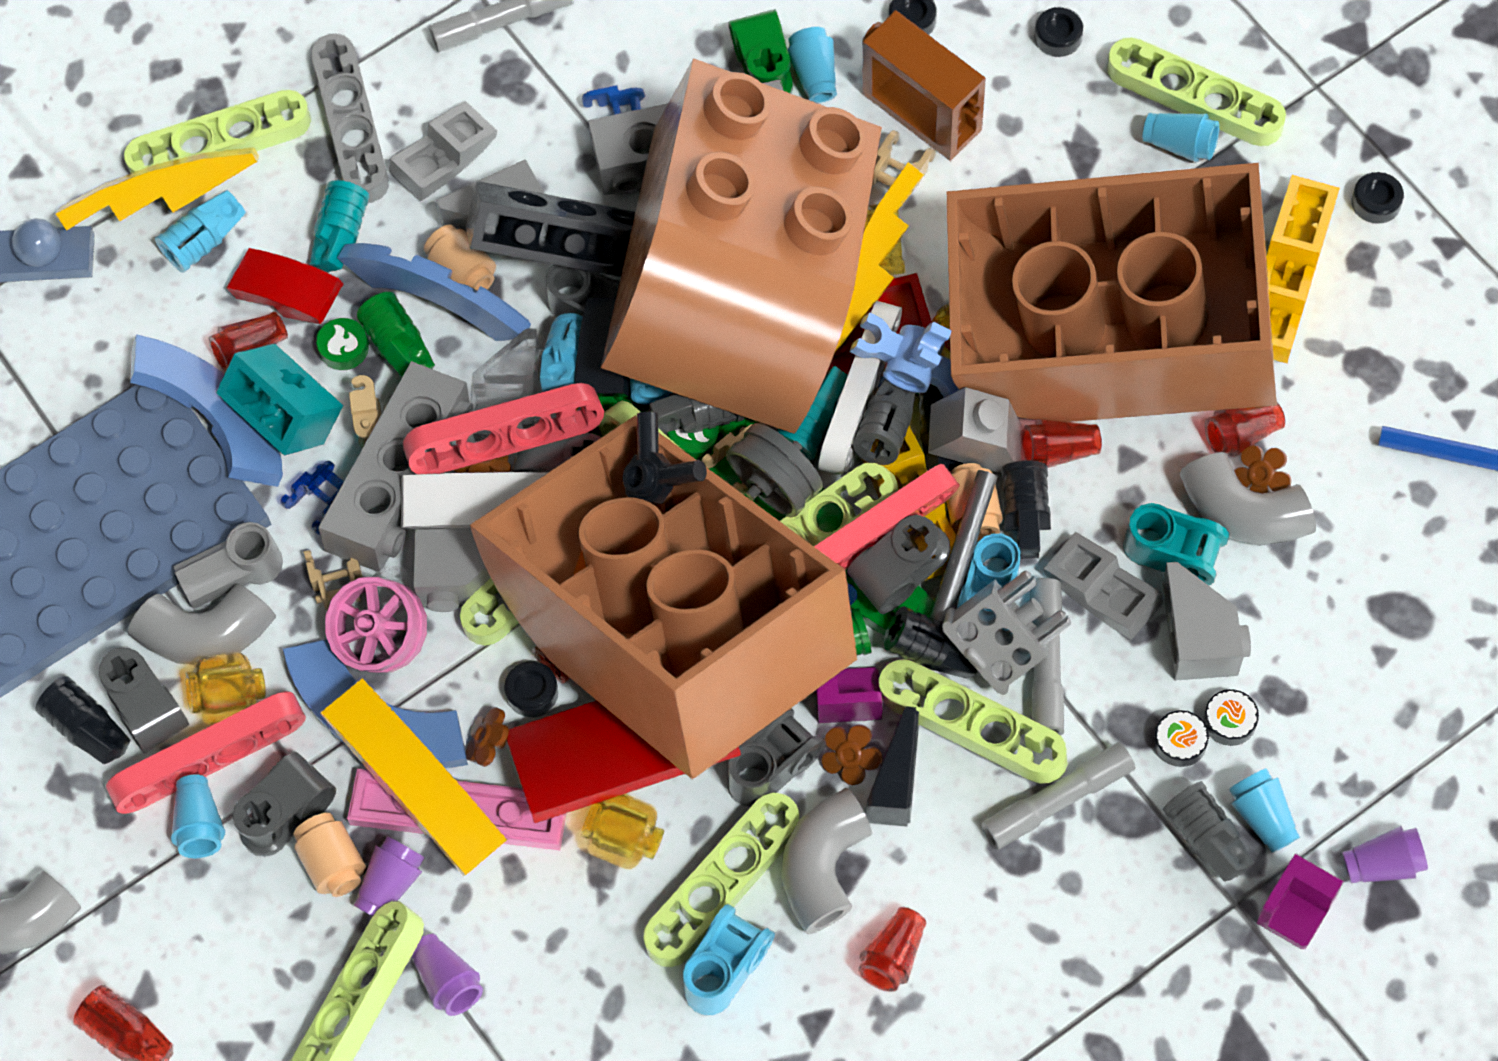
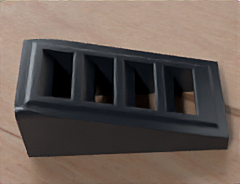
(893, 788)

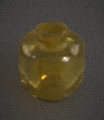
(223, 686)
(622, 831)

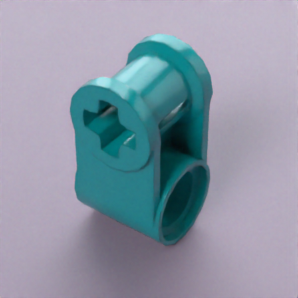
(1179, 540)

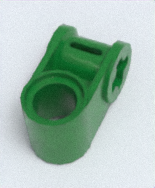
(762, 48)

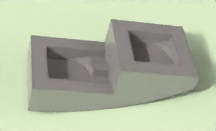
(448, 149)
(1102, 587)

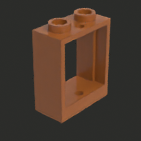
(922, 85)

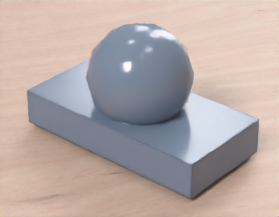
(45, 252)

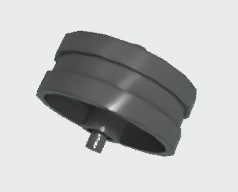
(774, 470)

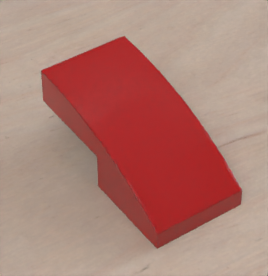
(285, 283)

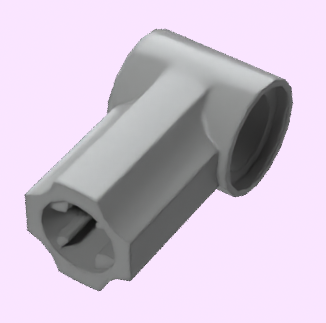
(225, 565)

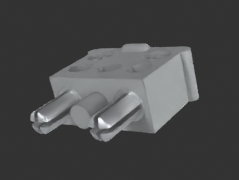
(997, 651)

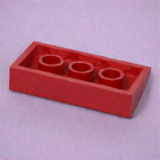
(583, 760)

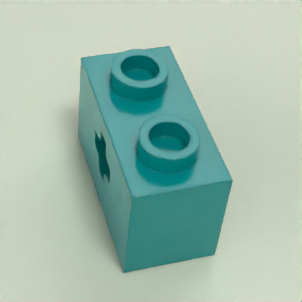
(279, 399)

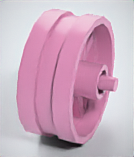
(375, 625)

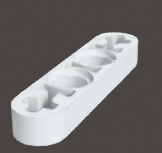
(857, 391)

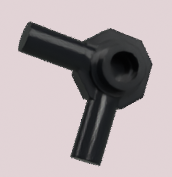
(649, 473)

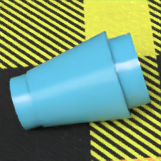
(814, 62)
(1183, 134)
(1265, 809)
(196, 818)

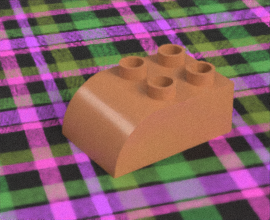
(743, 246)
(1113, 294)
(688, 611)

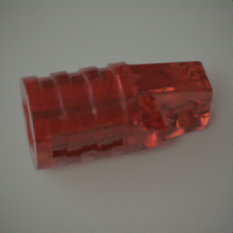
(121, 1027)

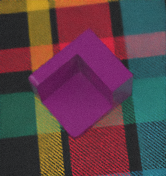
(850, 697)
(1299, 902)

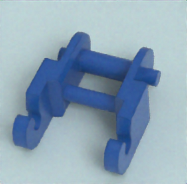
(614, 98)

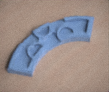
(433, 283)
(195, 385)
(324, 678)

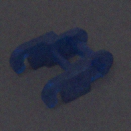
(309, 484)

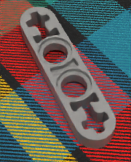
(349, 117)

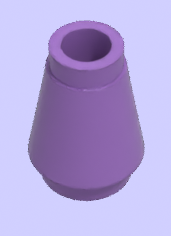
(1387, 857)
(388, 875)
(447, 977)

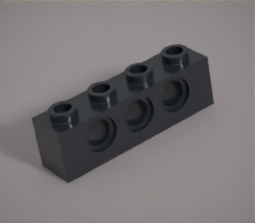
(549, 228)

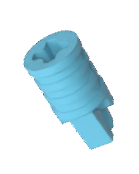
(213, 223)
(560, 352)

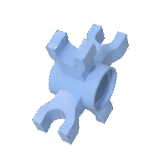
(911, 355)

